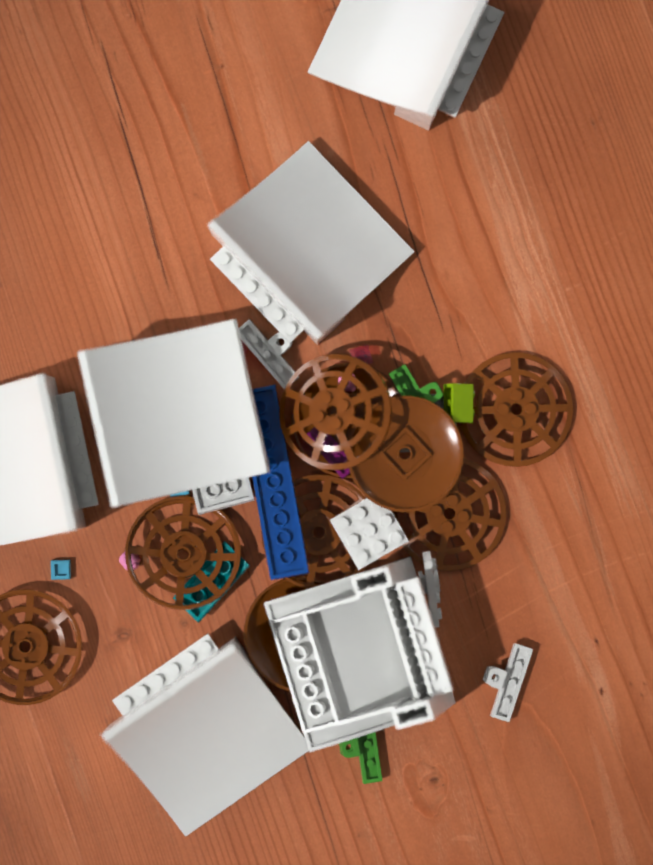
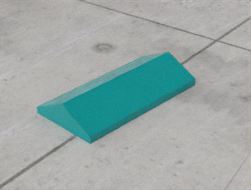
(220, 580)

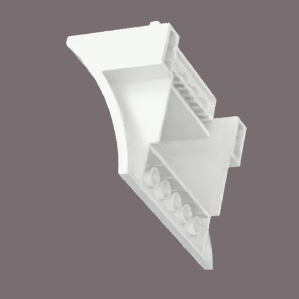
(407, 52)
(305, 246)
(173, 412)
(42, 461)
(361, 654)
(203, 731)

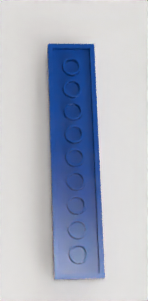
(277, 495)

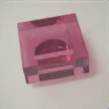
(362, 353)

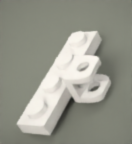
(268, 351)
(431, 586)
(508, 681)

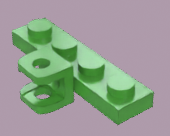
(408, 386)
(368, 754)

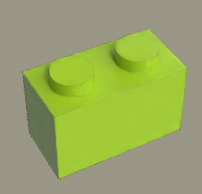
(459, 402)

